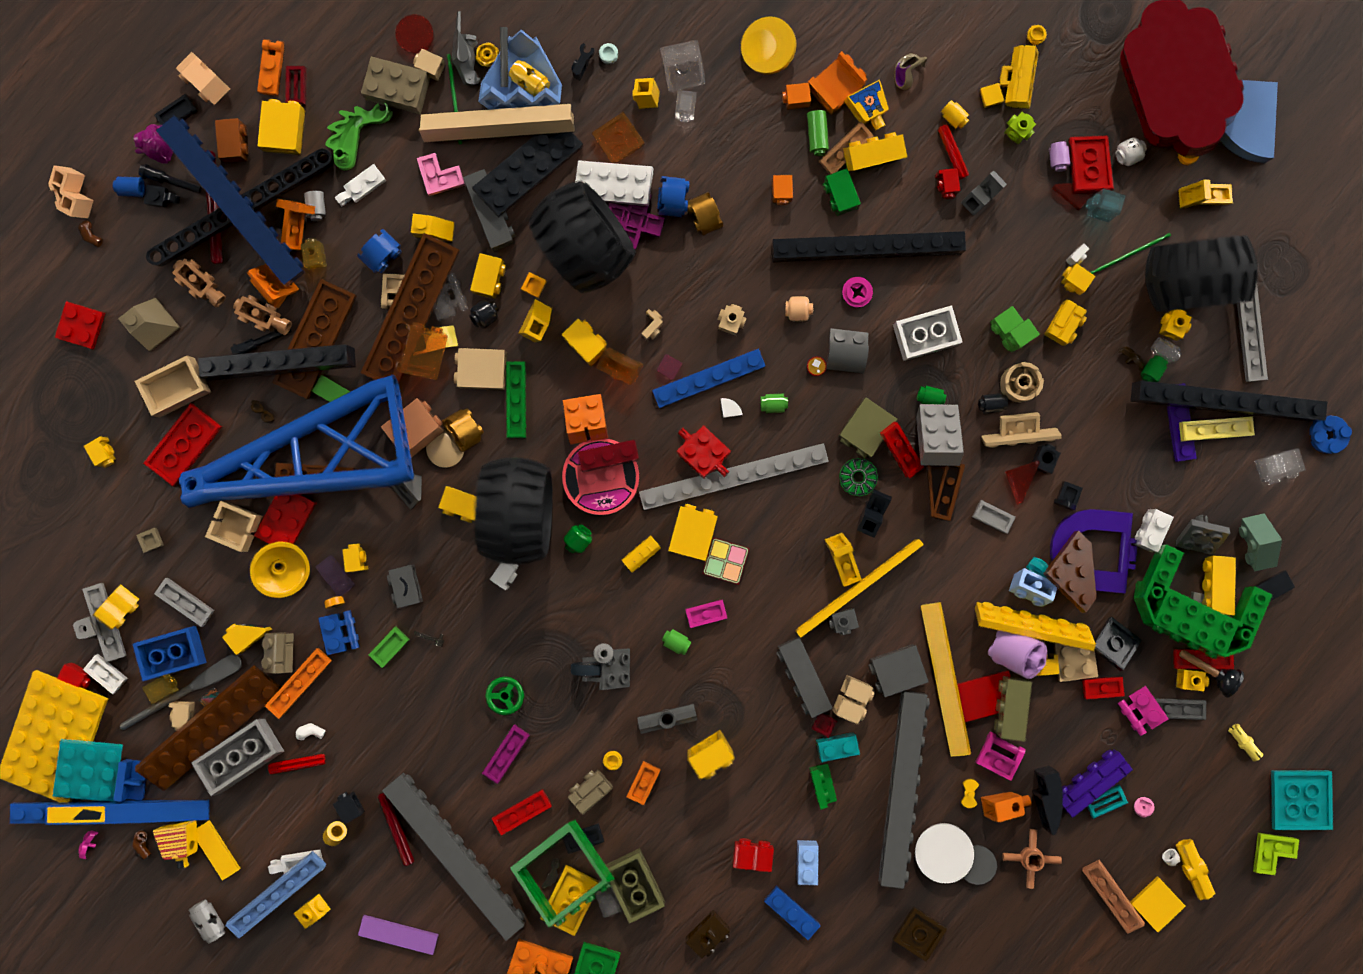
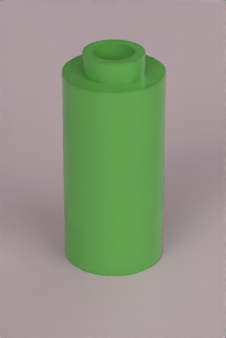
(818, 132)

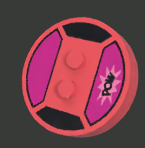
(602, 489)

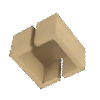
(235, 527)
(849, 708)

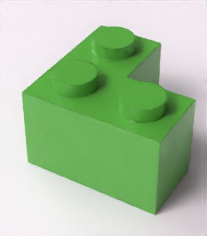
(1013, 329)

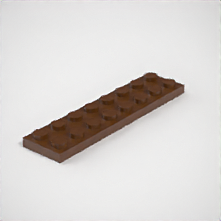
(411, 304)
(208, 728)

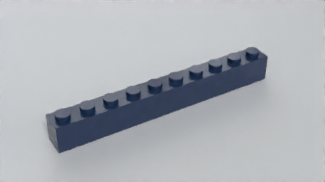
(230, 201)

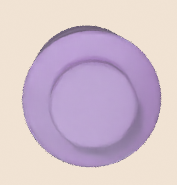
(1059, 156)

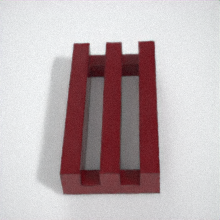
(296, 69)

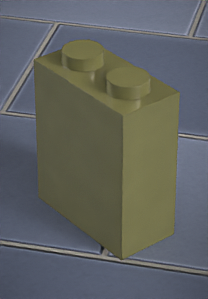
(864, 428)

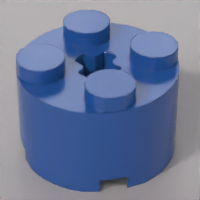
(672, 196)
(379, 251)

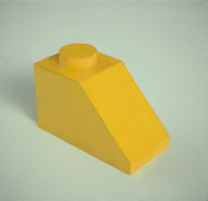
(433, 226)

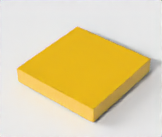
(1157, 904)

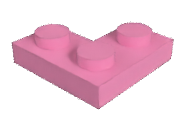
(437, 180)

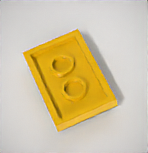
(568, 889)

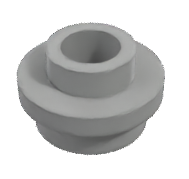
(597, 651)

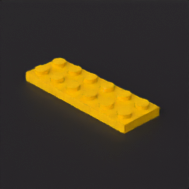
(1034, 626)

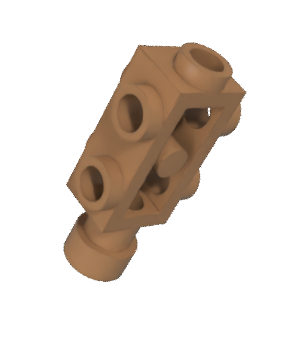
(196, 281)
(260, 314)

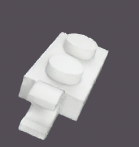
(361, 185)
(289, 861)

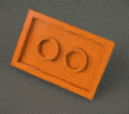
(536, 959)

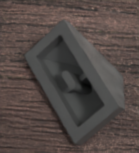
(410, 491)

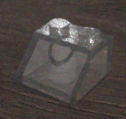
(682, 65)

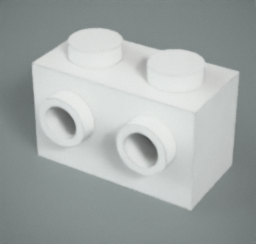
(1153, 530)

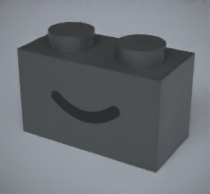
(405, 586)

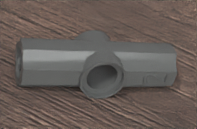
(654, 721)

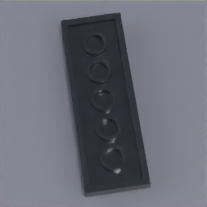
(525, 169)

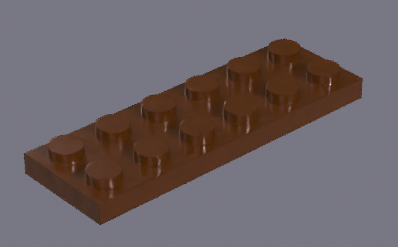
(318, 328)

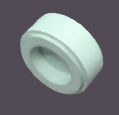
(608, 53)

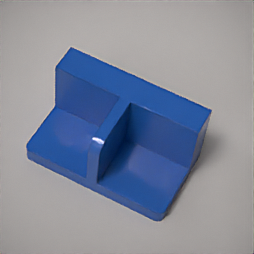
(129, 782)

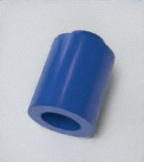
(129, 186)

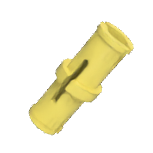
(1245, 742)

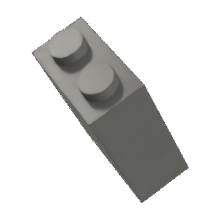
(898, 670)

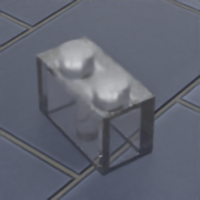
(1279, 465)

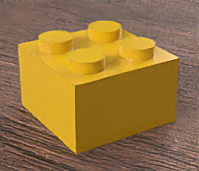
(584, 342)

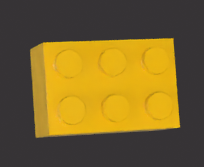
(710, 755)

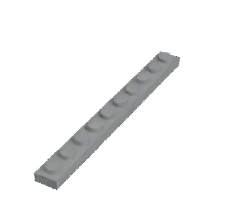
(737, 476)

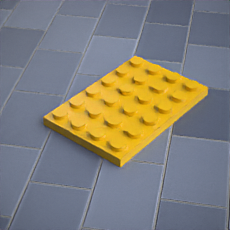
(48, 714)

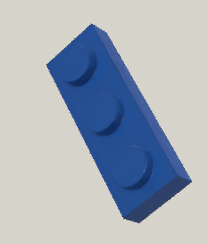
(792, 912)

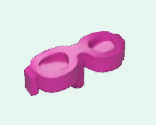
(86, 843)

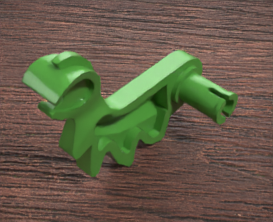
(347, 138)

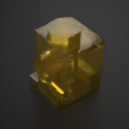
(315, 260)

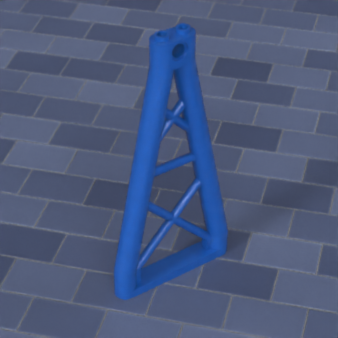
(198, 483)

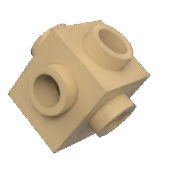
(731, 326)

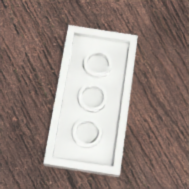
(617, 181)

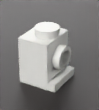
(504, 574)

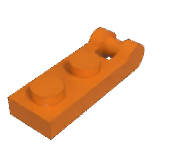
(270, 68)

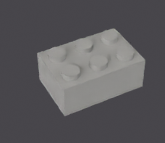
(939, 435)

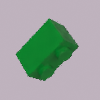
(842, 192)

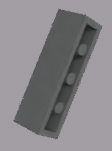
(495, 228)
(804, 676)

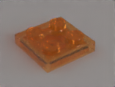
(618, 138)

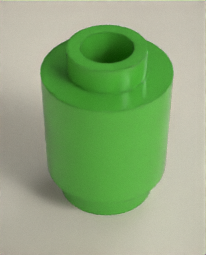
(774, 403)
(676, 642)

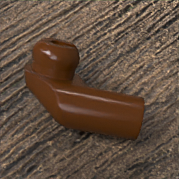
(139, 844)

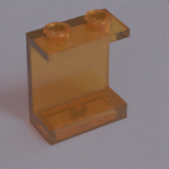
(423, 351)

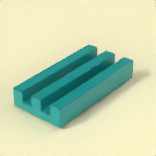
(1111, 807)

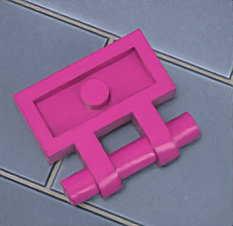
(1147, 706)

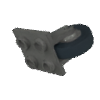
(613, 673)

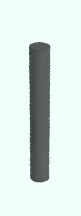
(504, 56)

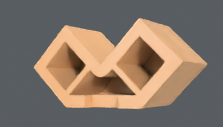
(205, 80)
(66, 187)

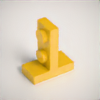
(1205, 194)
(843, 558)

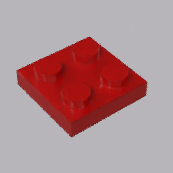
(80, 325)

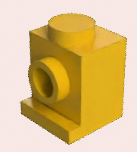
(100, 452)
(354, 558)
(1051, 666)
(1186, 676)

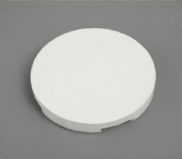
(944, 853)

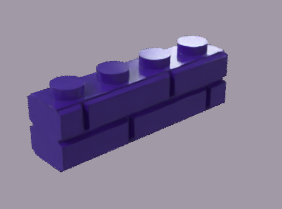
(1094, 782)

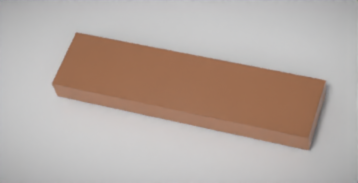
(1113, 896)

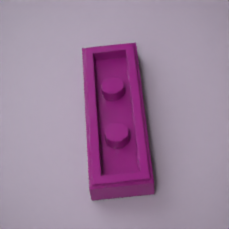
(505, 754)

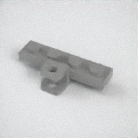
(109, 640)

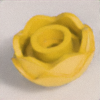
(483, 50)

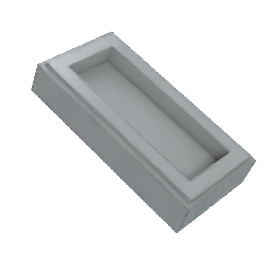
(993, 517)

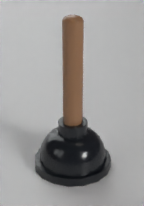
(1227, 680)

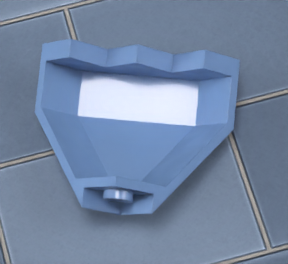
(525, 49)

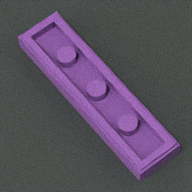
(398, 934)

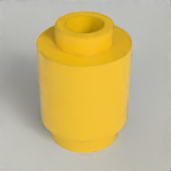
(955, 115)

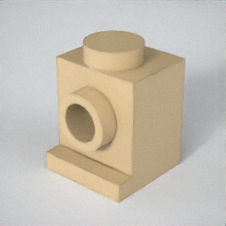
(181, 713)

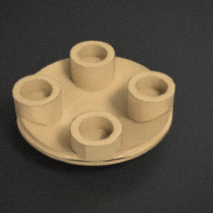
(444, 451)

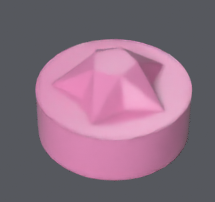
(1144, 807)

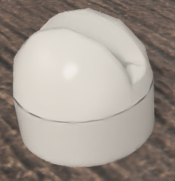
(1171, 853)

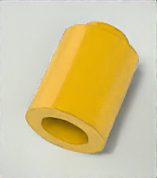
(334, 833)

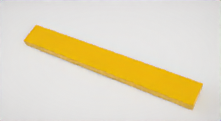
(858, 587)
(945, 679)

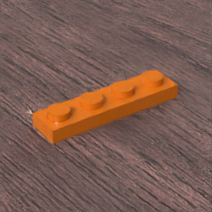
(298, 683)

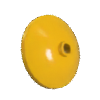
(283, 580)

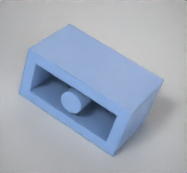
(807, 862)

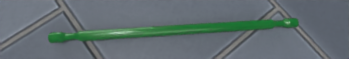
(452, 87)
(1131, 253)

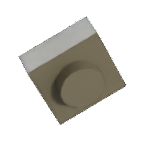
(150, 540)

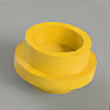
(1036, 34)
(612, 760)

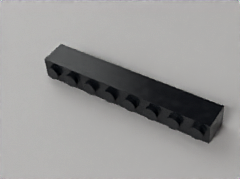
(277, 362)

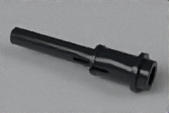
(146, 171)
(250, 345)

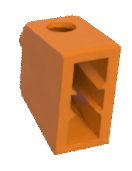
(1004, 806)

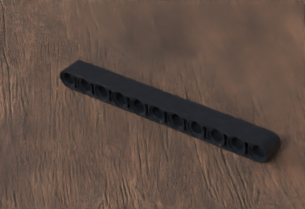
(214, 217)

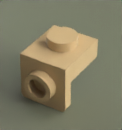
(653, 329)

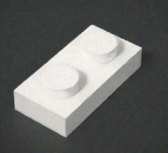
(105, 674)

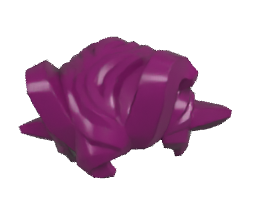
(152, 144)

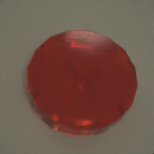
(414, 33)

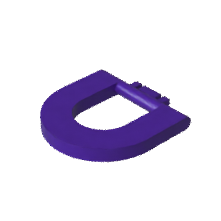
(1103, 521)

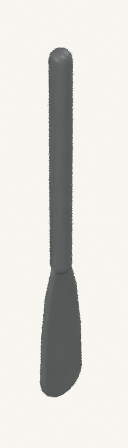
(214, 674)

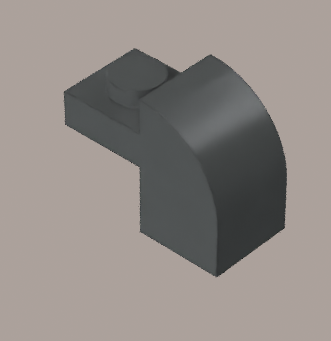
(983, 193)

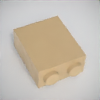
(480, 369)

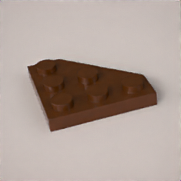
(1074, 571)

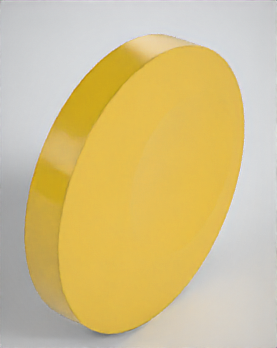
(768, 45)

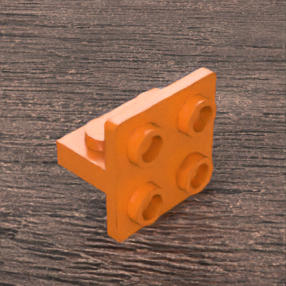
(270, 286)

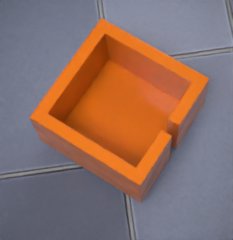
(585, 414)

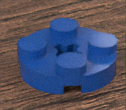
(1340, 431)

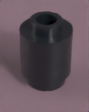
(993, 403)

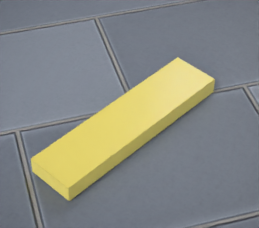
(1216, 428)

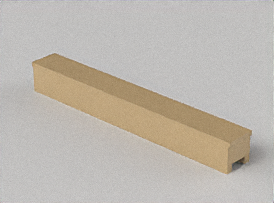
(496, 123)

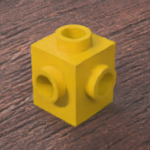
(1175, 324)

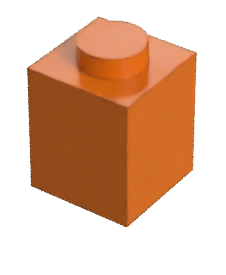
(797, 96)
(782, 189)

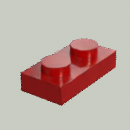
(1103, 687)

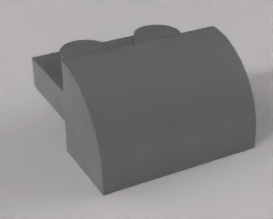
(847, 351)

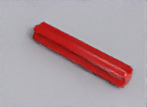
(953, 151)
(296, 764)

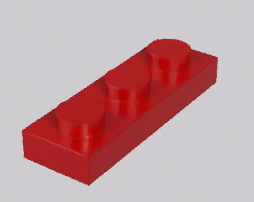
(901, 449)
(1219, 663)
(522, 812)

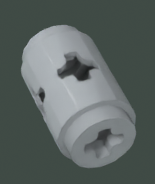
(201, 914)

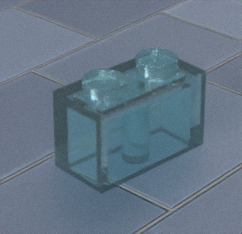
(1105, 205)

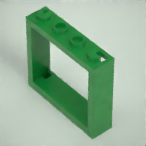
(534, 892)

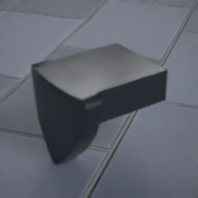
(1068, 496)

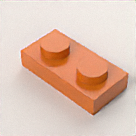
(643, 783)

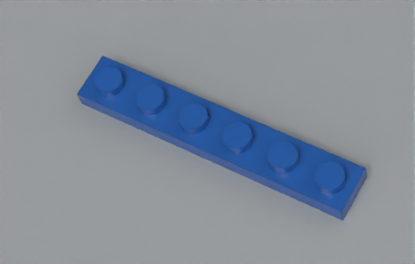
(708, 378)

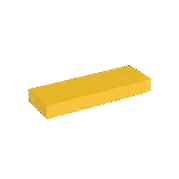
(216, 850)

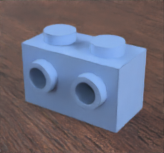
(1033, 587)

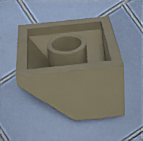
(149, 323)

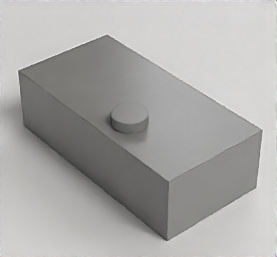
(237, 757)

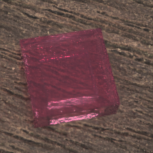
(669, 367)

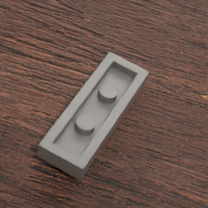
(184, 602)

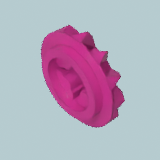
(855, 283)

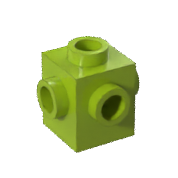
(1020, 127)

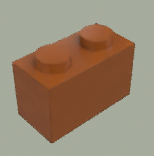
(231, 140)

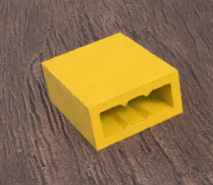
(281, 127)
(693, 532)

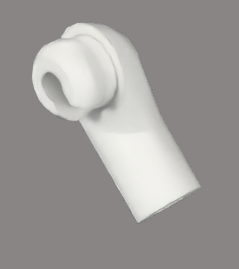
(309, 729)

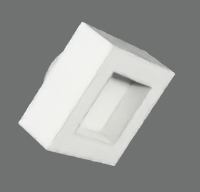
(1078, 255)

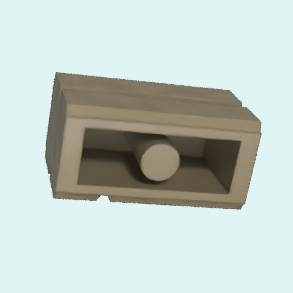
(278, 652)
(590, 791)

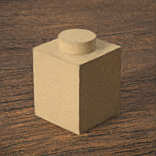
(429, 62)

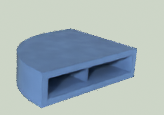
(1253, 128)

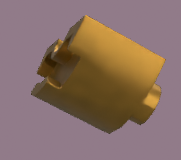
(705, 212)
(463, 429)

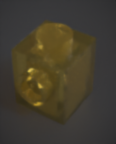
(160, 688)

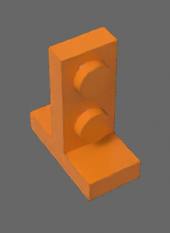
(293, 221)

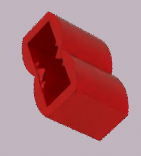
(753, 855)

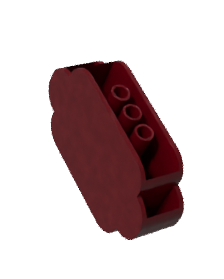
(1181, 77)

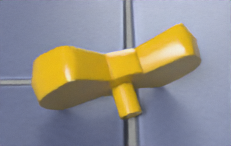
(970, 786)

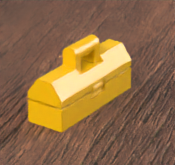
(1023, 75)

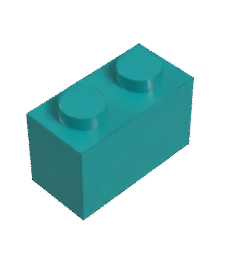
(837, 747)

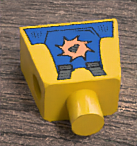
(869, 104)

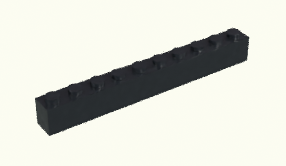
(868, 246)
(1228, 401)

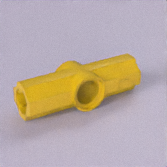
(1195, 869)

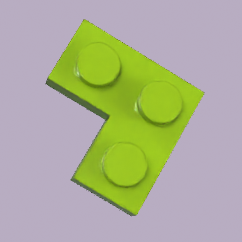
(1269, 848)

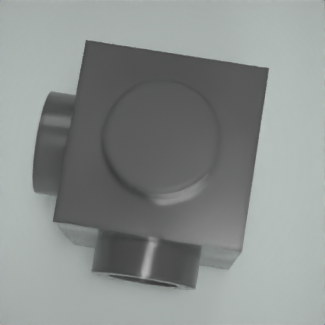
(843, 621)

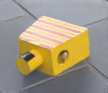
(177, 841)

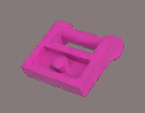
(998, 762)

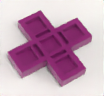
(637, 221)

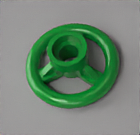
(511, 708)

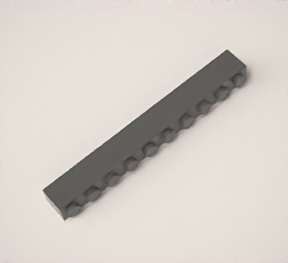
(902, 789)
(455, 856)

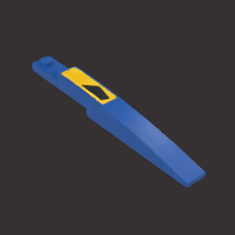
(108, 812)

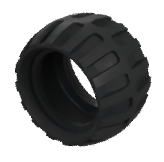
(581, 237)
(1201, 273)
(513, 510)

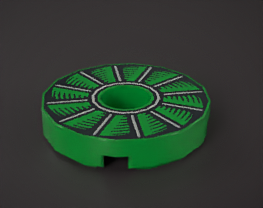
(869, 477)

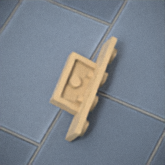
(1020, 429)

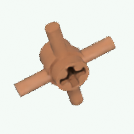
(1036, 864)

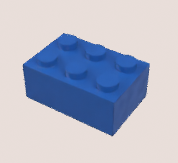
(169, 653)

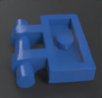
(333, 633)

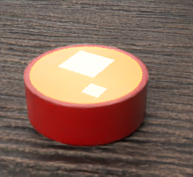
(816, 366)

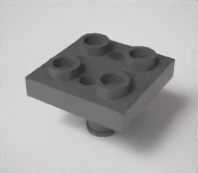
(1202, 536)

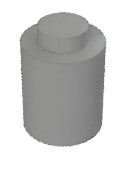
(316, 199)

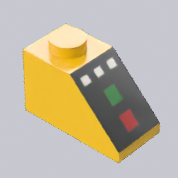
(243, 636)

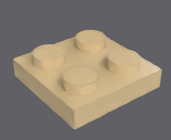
(1075, 663)

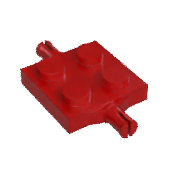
(703, 452)

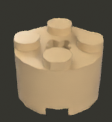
(1031, 377)

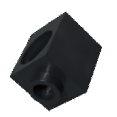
(1046, 468)
(348, 807)

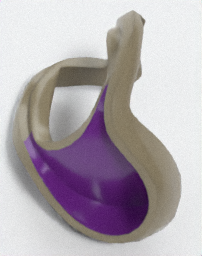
(903, 75)

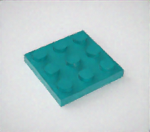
(87, 770)
(1302, 800)

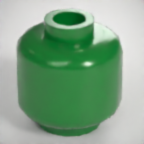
(577, 539)

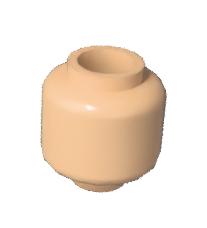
(798, 308)

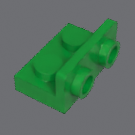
(823, 785)

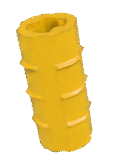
(641, 554)

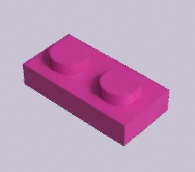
(706, 613)

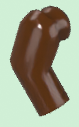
(85, 231)

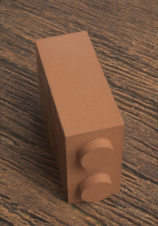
(420, 426)

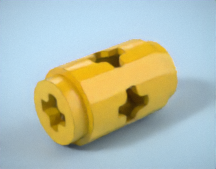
(522, 74)

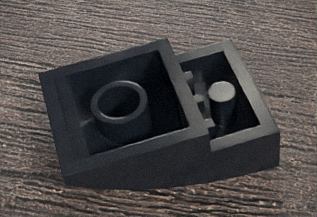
(1049, 798)

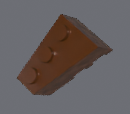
(943, 489)

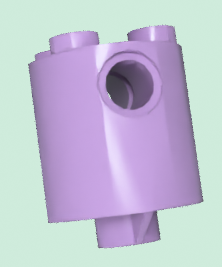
(1019, 653)

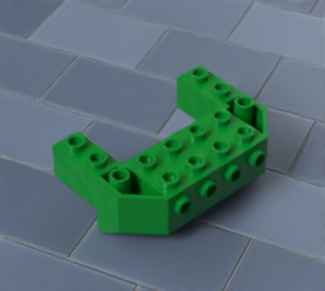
(1193, 621)

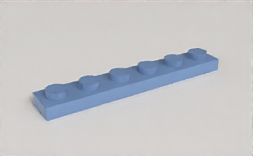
(275, 894)

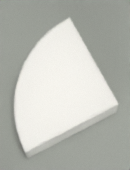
(730, 408)

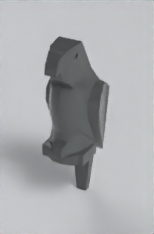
(463, 54)

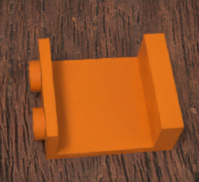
(837, 82)

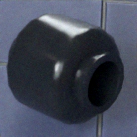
(483, 313)

